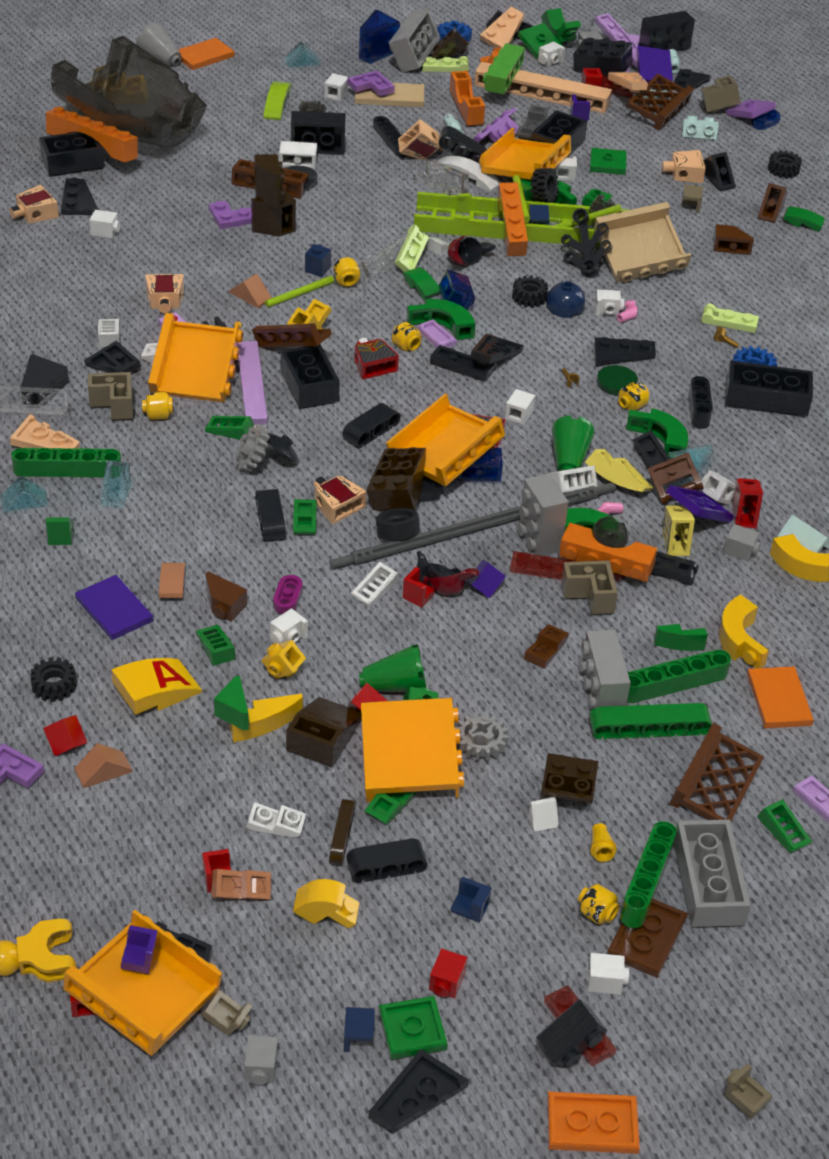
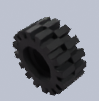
(784, 164)
(544, 185)
(530, 291)
(53, 689)

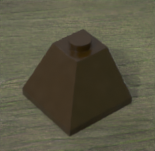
(450, 45)

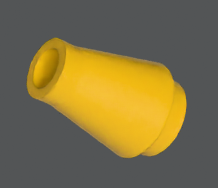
(602, 844)

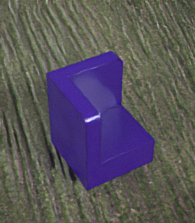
(580, 108)
(488, 579)
(139, 949)

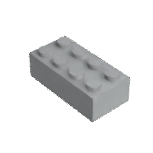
(414, 40)
(711, 873)

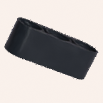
(459, 139)
(700, 402)
(371, 425)
(270, 514)
(386, 860)

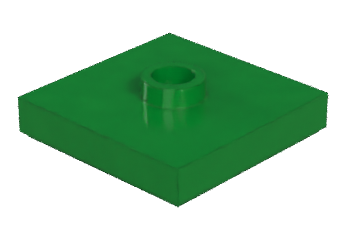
(537, 37)
(608, 161)
(412, 1027)

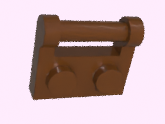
(672, 472)

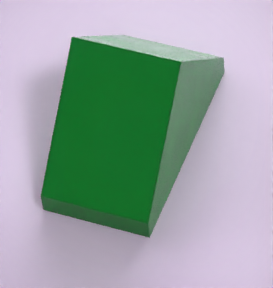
(59, 530)
(231, 704)

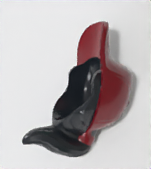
(467, 250)
(443, 579)

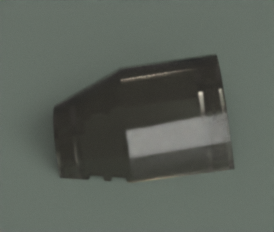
(133, 95)

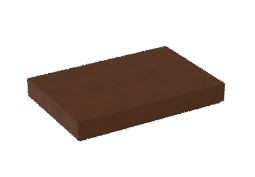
(650, 944)

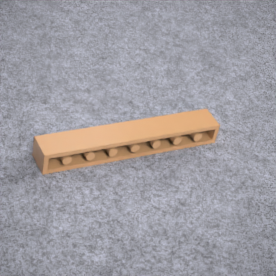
(552, 89)

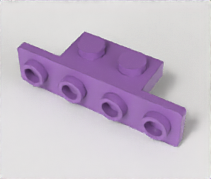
(498, 128)

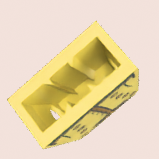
(678, 522)

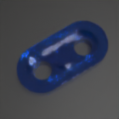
(766, 120)

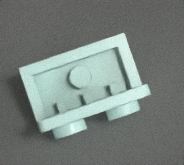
(700, 129)

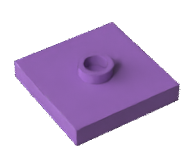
(751, 108)

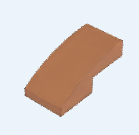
(172, 580)
(241, 884)

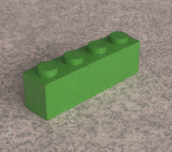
(504, 68)

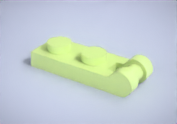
(445, 64)
(411, 249)
(729, 318)

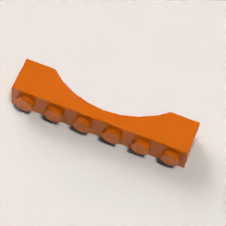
(118, 143)

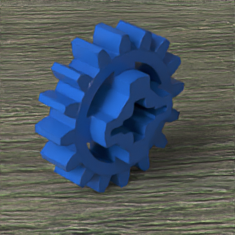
(465, 30)
(755, 356)

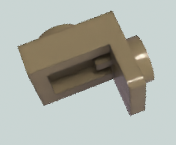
(226, 1013)
(746, 1092)

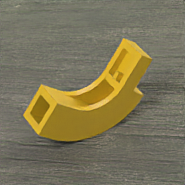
(798, 560)
(734, 639)

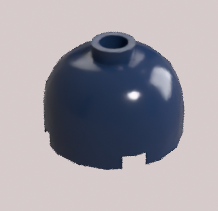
(566, 300)

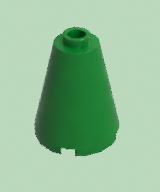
(571, 441)
(395, 672)

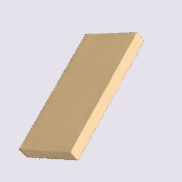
(404, 95)

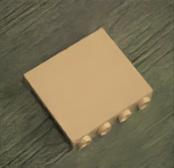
(642, 243)

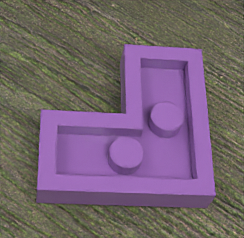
(372, 80)
(226, 217)
(18, 767)

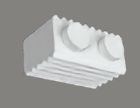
(298, 154)

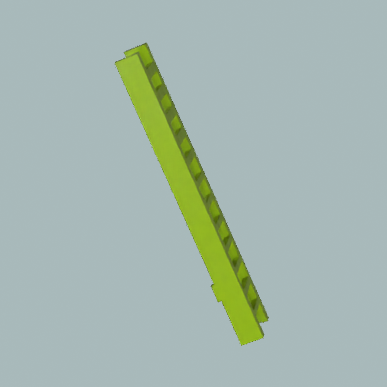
(482, 206)

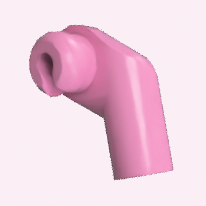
(629, 313)
(611, 507)

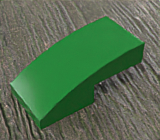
(797, 216)
(423, 282)
(304, 516)
(677, 639)
(388, 805)

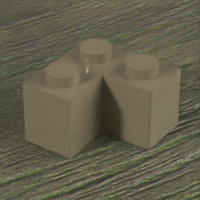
(721, 94)
(112, 391)
(590, 581)

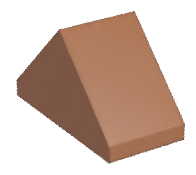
(252, 291)
(101, 765)

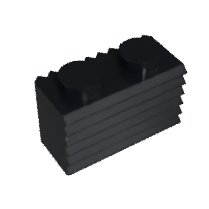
(572, 1034)

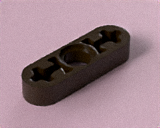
(342, 831)

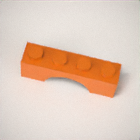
(470, 107)
(515, 229)
(631, 561)

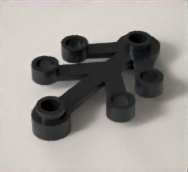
(587, 245)

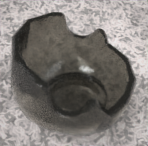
(610, 532)

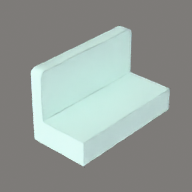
(806, 535)

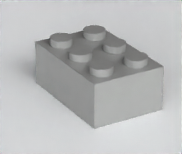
(542, 515)
(604, 669)

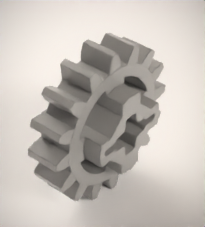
(252, 447)
(482, 736)

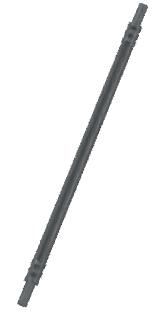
(450, 531)

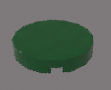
(614, 378)

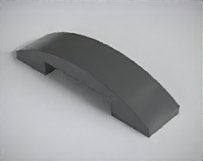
(535, 117)

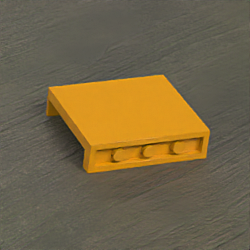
(522, 157)
(195, 360)
(450, 438)
(411, 746)
(141, 1004)

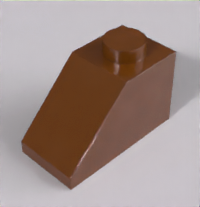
(772, 203)
(732, 240)
(225, 597)

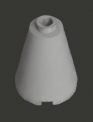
(159, 44)

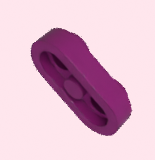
(287, 593)

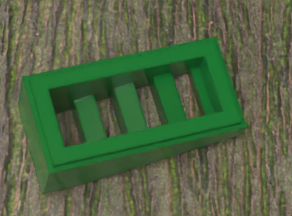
(235, 428)
(214, 653)
(768, 819)

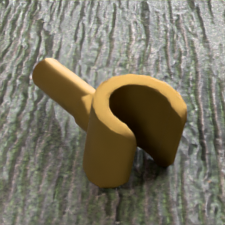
(720, 336)
(570, 378)

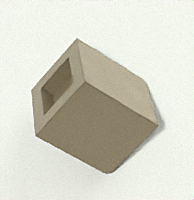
(693, 195)

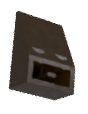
(397, 479)
(322, 730)

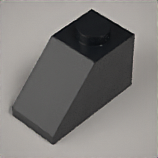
(719, 171)

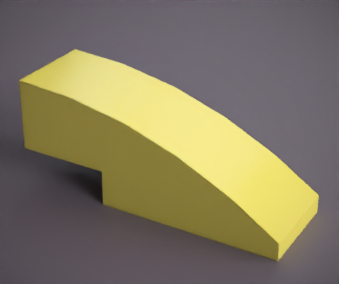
(617, 471)

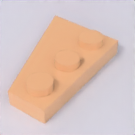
(503, 28)
(628, 80)
(39, 435)

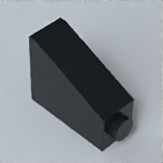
(43, 374)

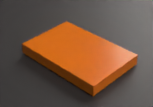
(205, 53)
(779, 697)
(593, 1122)

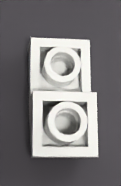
(282, 822)

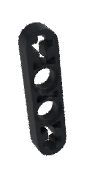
(388, 133)

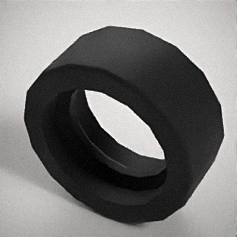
(397, 524)

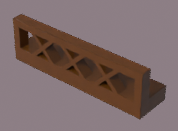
(245, 178)
(290, 335)

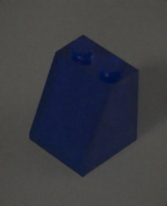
(375, 36)

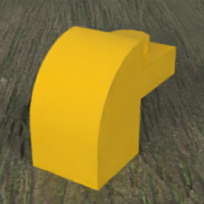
(315, 313)
(324, 899)

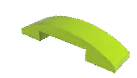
(275, 100)

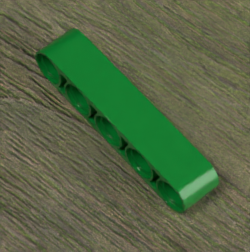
(62, 462)
(678, 675)
(649, 720)
(648, 874)

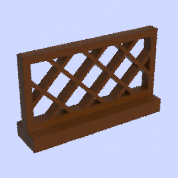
(670, 107)
(696, 772)

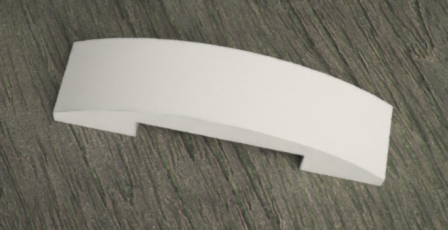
(483, 180)

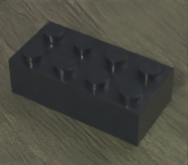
(769, 388)

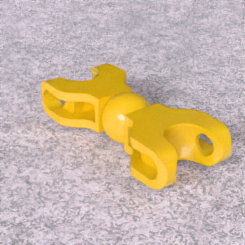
(33, 951)

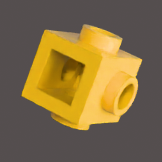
(283, 659)

